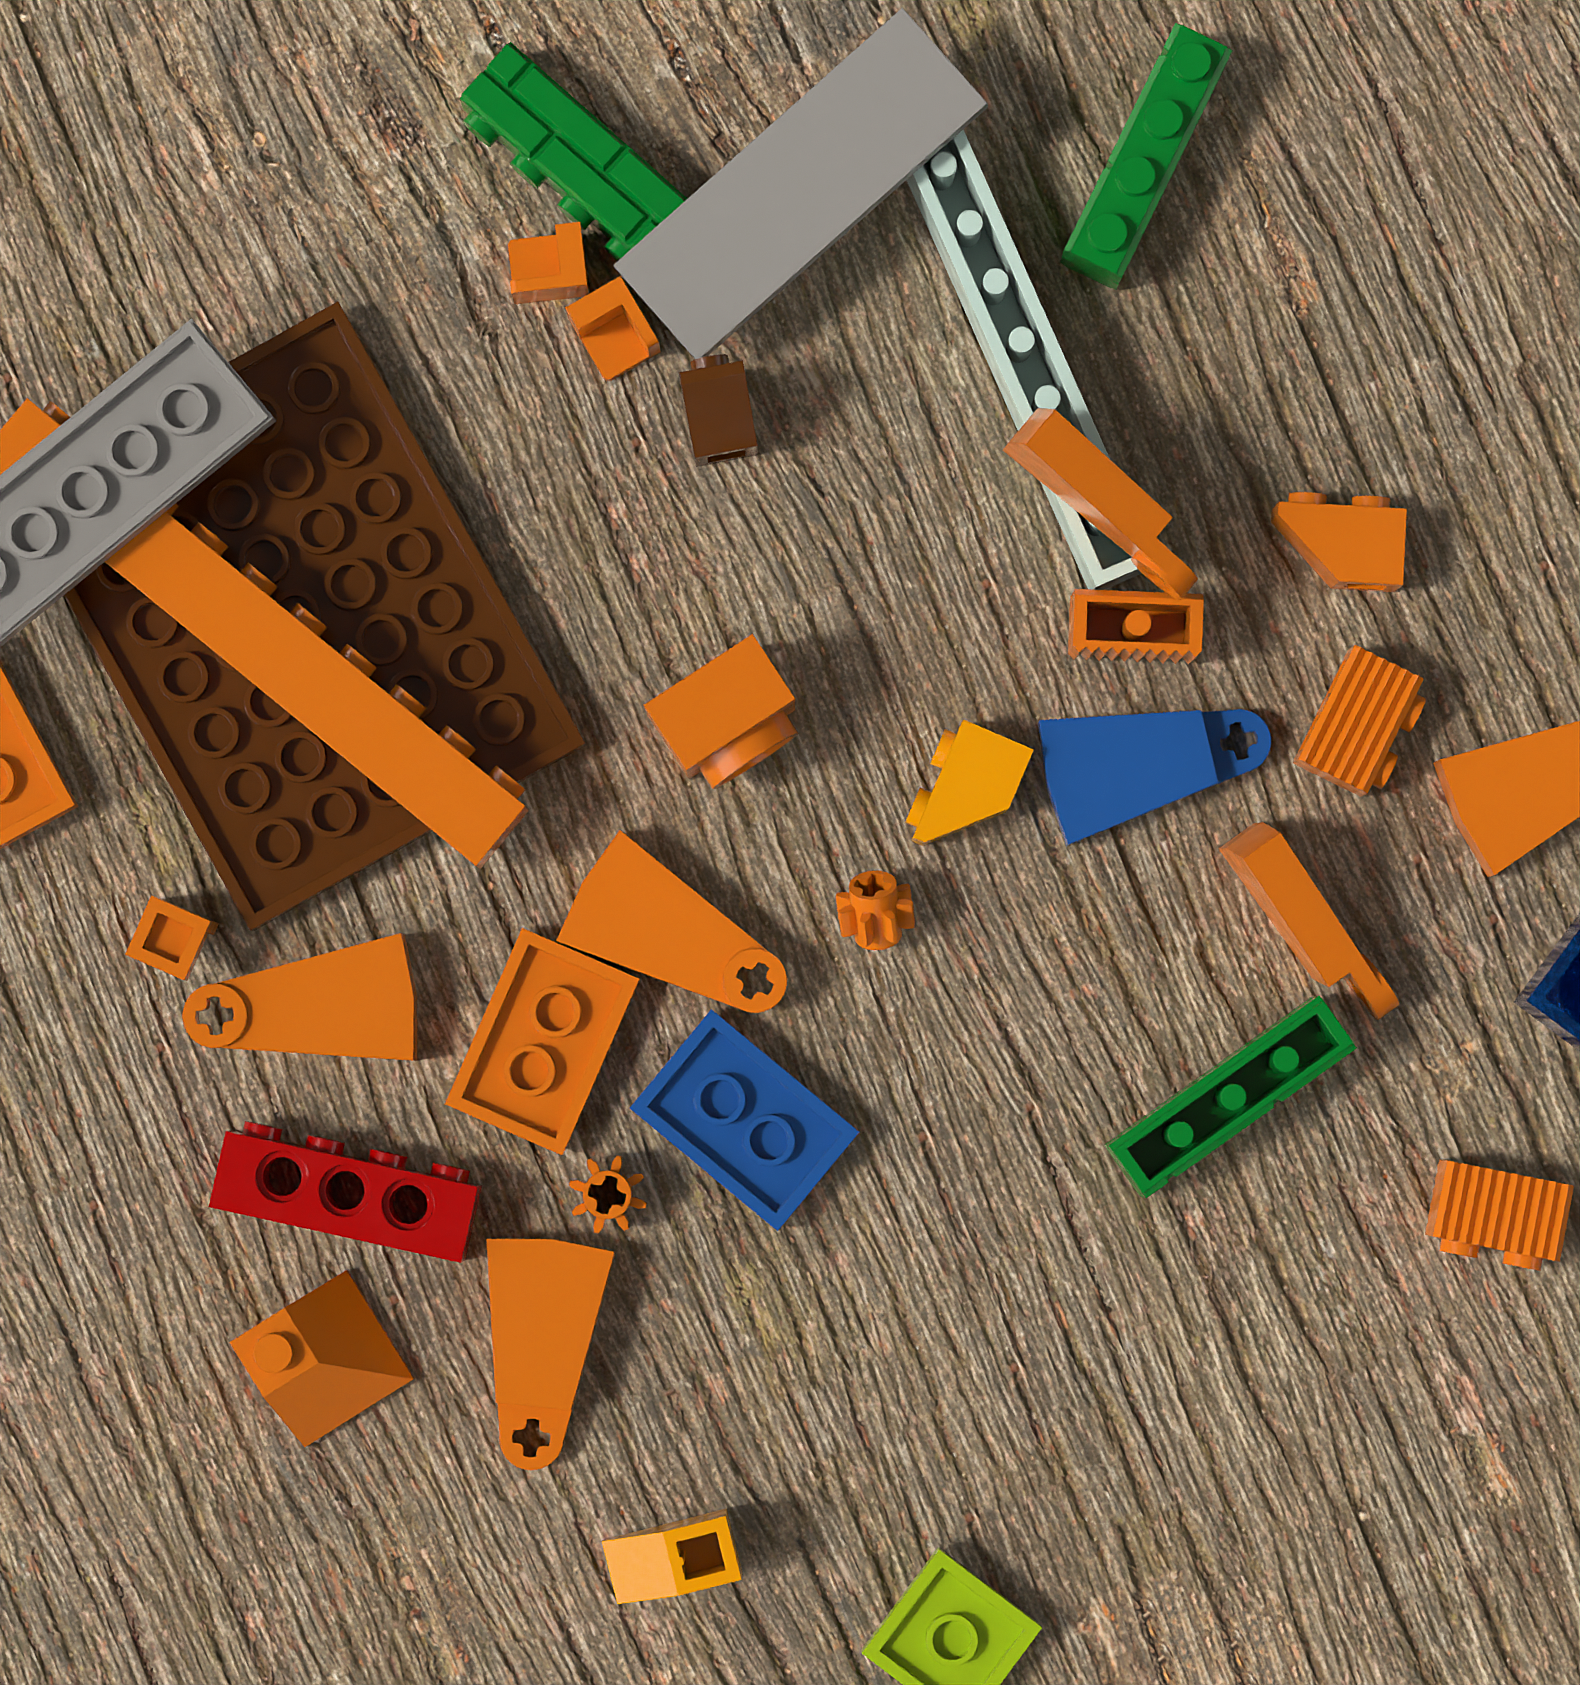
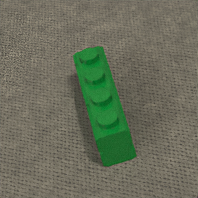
(567, 149)
(1145, 156)
(1230, 1096)

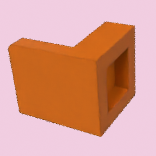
(549, 266)
(613, 329)
(170, 937)

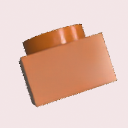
(725, 714)

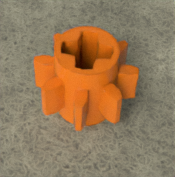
(875, 910)
(591, 1202)

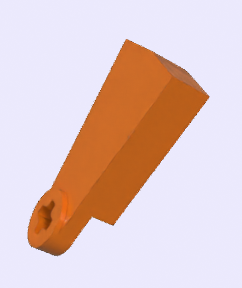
(1100, 493)
(1513, 793)
(1303, 916)
(659, 926)
(328, 1004)
(542, 1329)

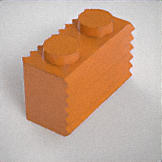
(1135, 625)
(1360, 721)
(1498, 1212)

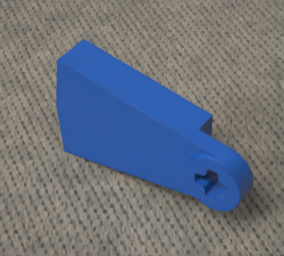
(1132, 764)

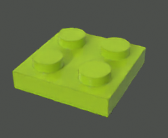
(950, 1630)

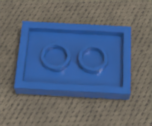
(744, 1120)

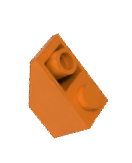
(1346, 544)

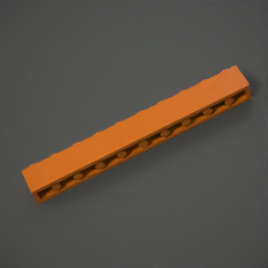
(302, 672)

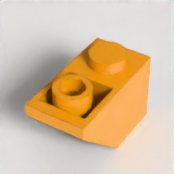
(974, 782)
(673, 1558)

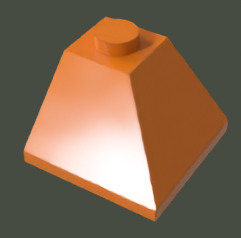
(322, 1359)

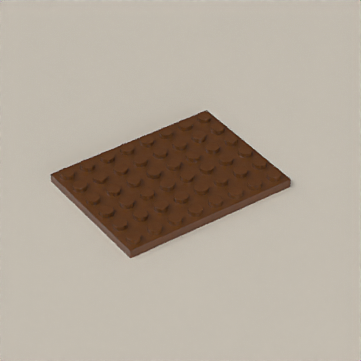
(369, 544)

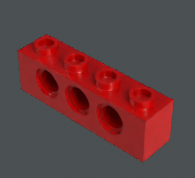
(245, 1189)

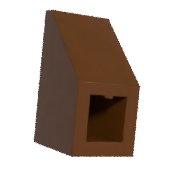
(718, 410)

